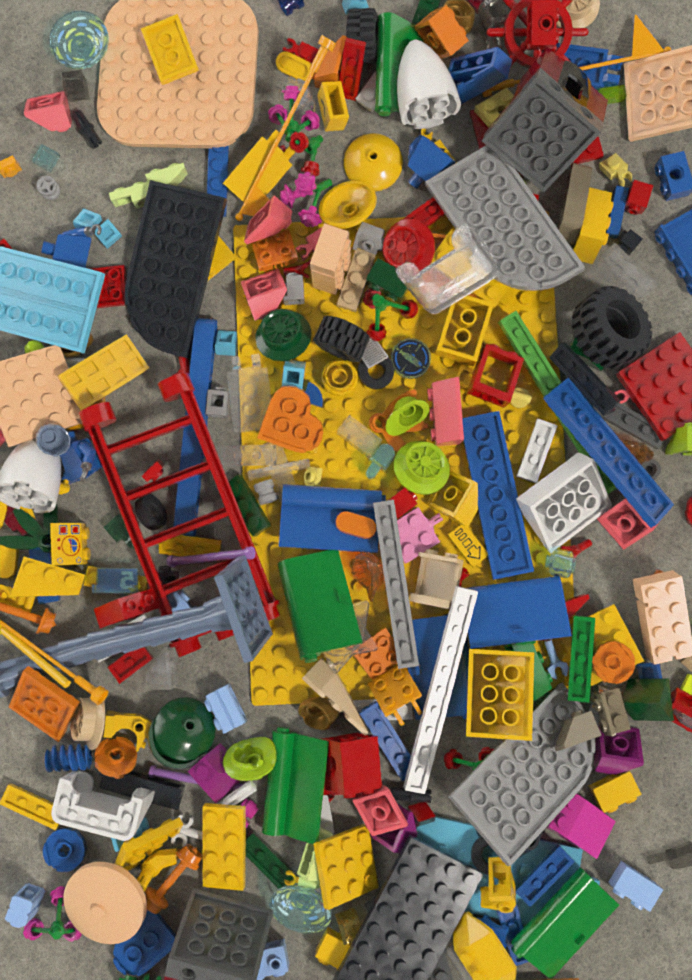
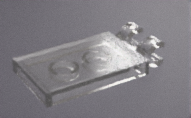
(248, 394)

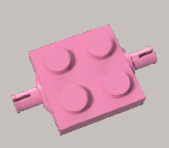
(416, 533)

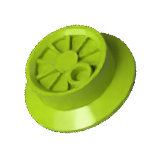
(421, 467)

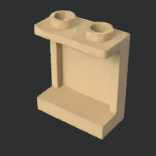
(437, 579)

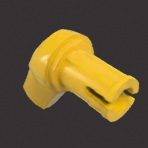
(155, 863)

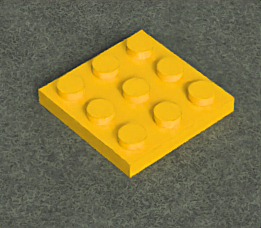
(608, 627)
(345, 866)

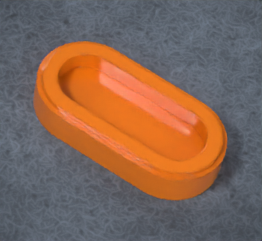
(355, 525)

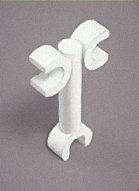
(187, 831)

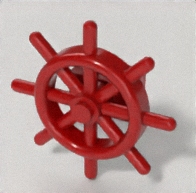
(540, 29)

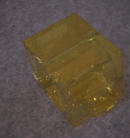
(348, 925)

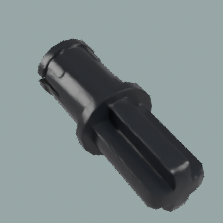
(86, 129)
(403, 795)

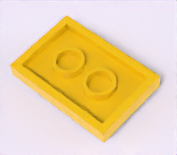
(169, 49)

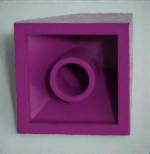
(618, 752)
(211, 774)
(396, 839)

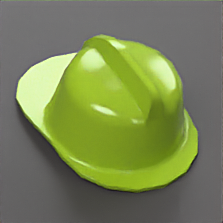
(406, 414)

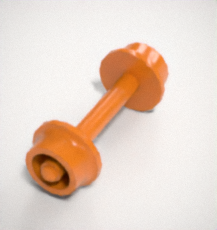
(45, 621)
(189, 858)

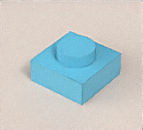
(87, 218)
(109, 234)

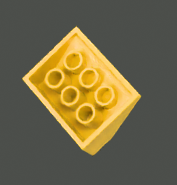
(500, 694)

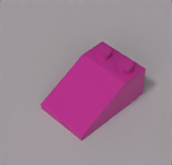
(583, 825)

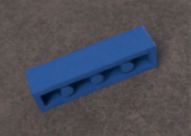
(619, 198)

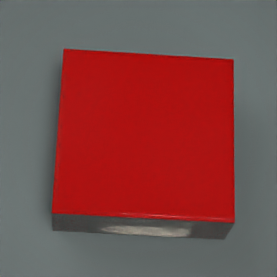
(422, 813)

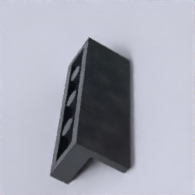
(584, 379)
(166, 792)

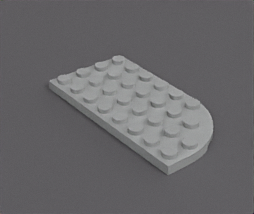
(508, 218)
(526, 782)

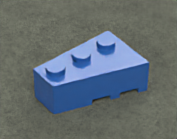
(479, 72)

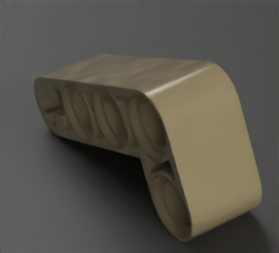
(574, 202)

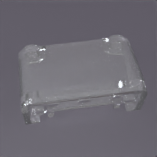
(451, 275)

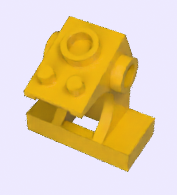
(117, 720)
(499, 896)

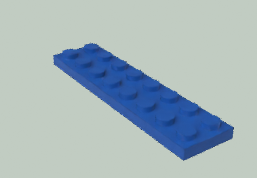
(609, 452)
(497, 495)

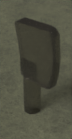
(677, 857)

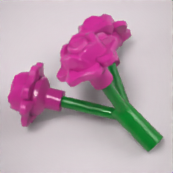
(305, 186)

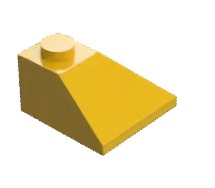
(456, 499)

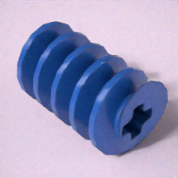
(68, 759)

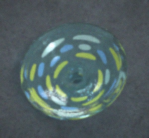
(74, 31)
(300, 909)

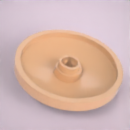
(105, 902)

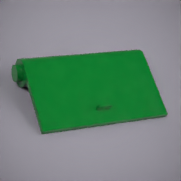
(392, 38)
(319, 603)
(295, 786)
(564, 924)

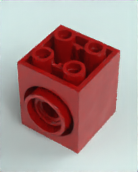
(353, 764)

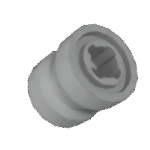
(266, 492)

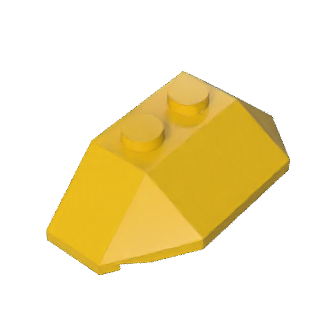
(482, 950)

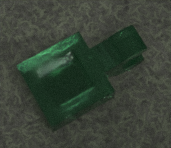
(118, 530)

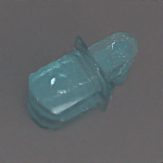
(380, 460)

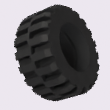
(596, 337)

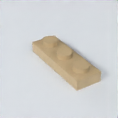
(355, 280)

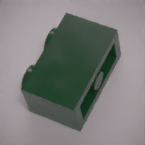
(385, 279)

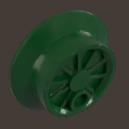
(283, 335)

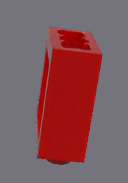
(489, 393)
(126, 608)

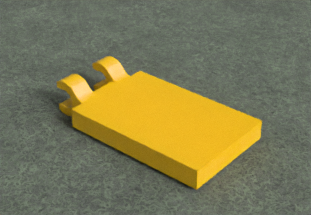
(245, 174)

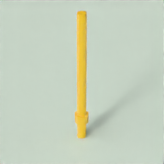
(35, 657)

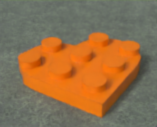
(290, 421)

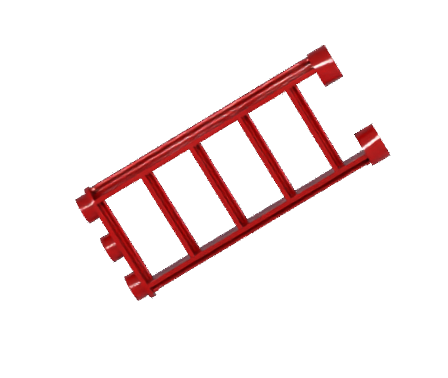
(172, 389)

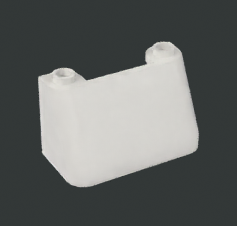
(98, 812)

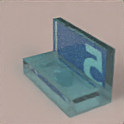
(116, 580)

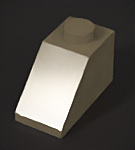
(577, 730)

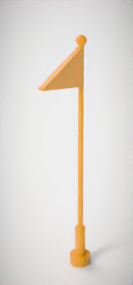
(643, 46)
(256, 198)
(98, 694)

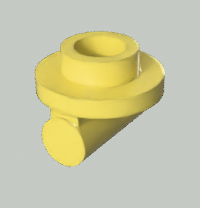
(520, 398)
(313, 476)

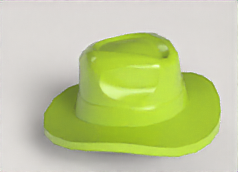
(250, 759)

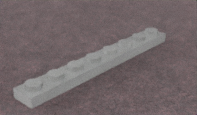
(396, 584)

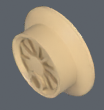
(582, 12)
(88, 722)

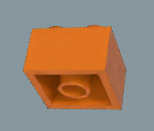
(442, 32)

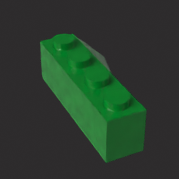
(541, 677)

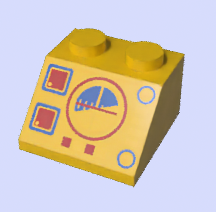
(69, 544)

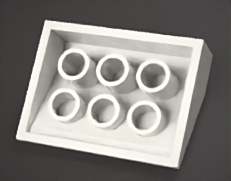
(565, 501)

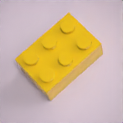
(464, 330)

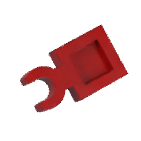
(303, 50)

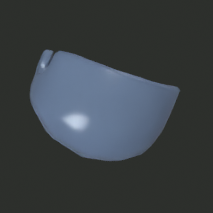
(53, 440)

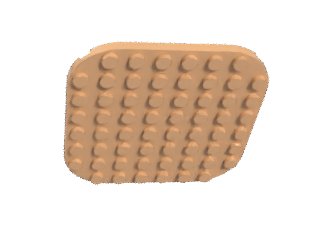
(193, 111)

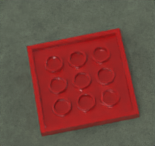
(662, 385)

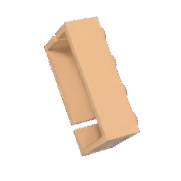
(331, 259)
(664, 618)

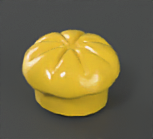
(339, 377)

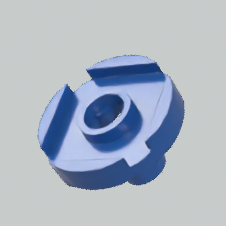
(71, 838)

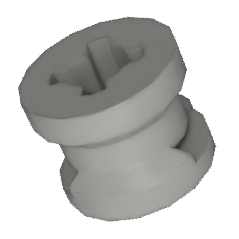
(45, 184)

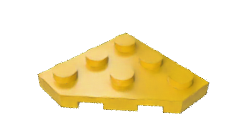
(150, 841)

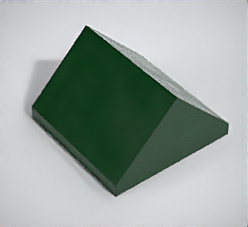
(648, 699)

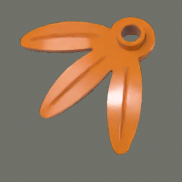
(395, 441)

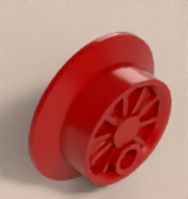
(409, 242)

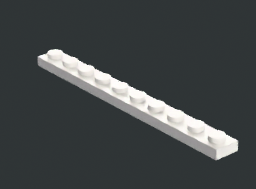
(440, 689)

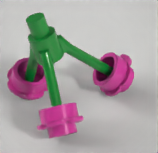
(279, 114)
(35, 927)

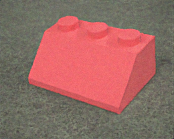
(446, 412)

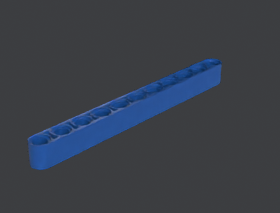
(191, 453)

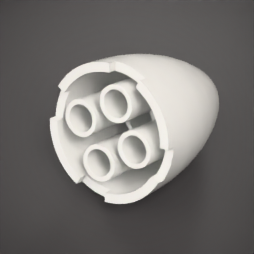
(425, 88)
(30, 478)

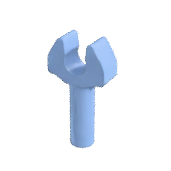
(554, 661)

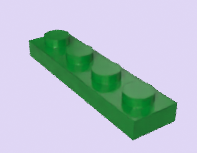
(581, 658)

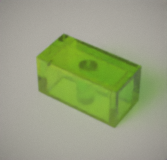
(614, 94)

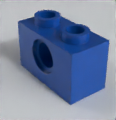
(678, 166)

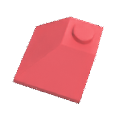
(50, 111)
(268, 221)
(264, 293)
(624, 524)
(379, 811)

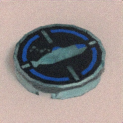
(411, 358)

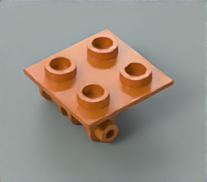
(274, 251)
(383, 659)

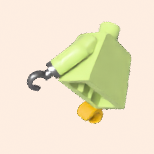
(308, 867)

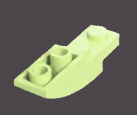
(137, 193)

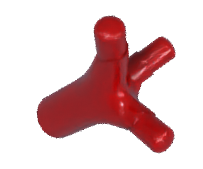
(297, 269)
(577, 549)

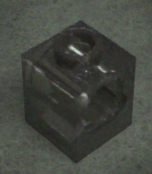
(75, 85)

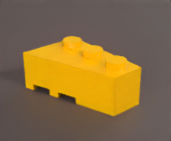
(594, 225)
(44, 579)

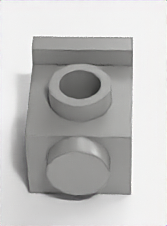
(369, 238)
(295, 289)
(213, 396)

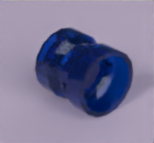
(289, 6)

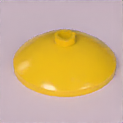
(378, 172)
(348, 204)

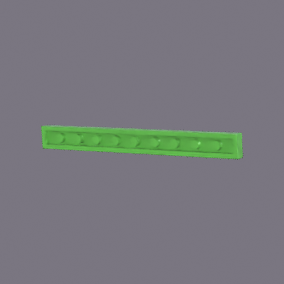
(540, 371)

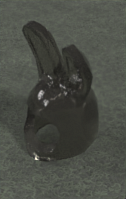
(495, 17)

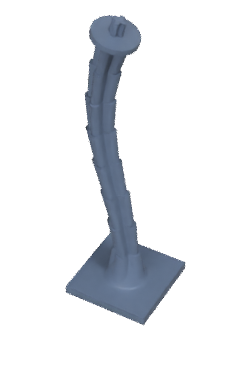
(235, 609)

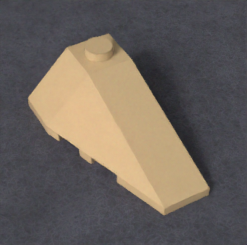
(328, 684)

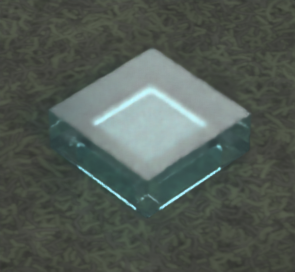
(46, 158)

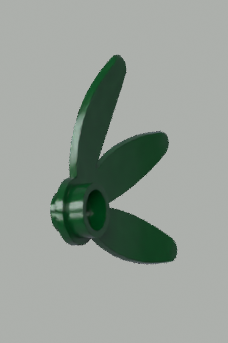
(40, 536)

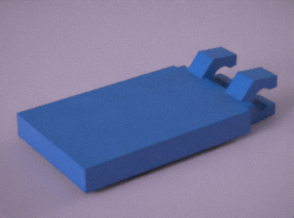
(598, 76)

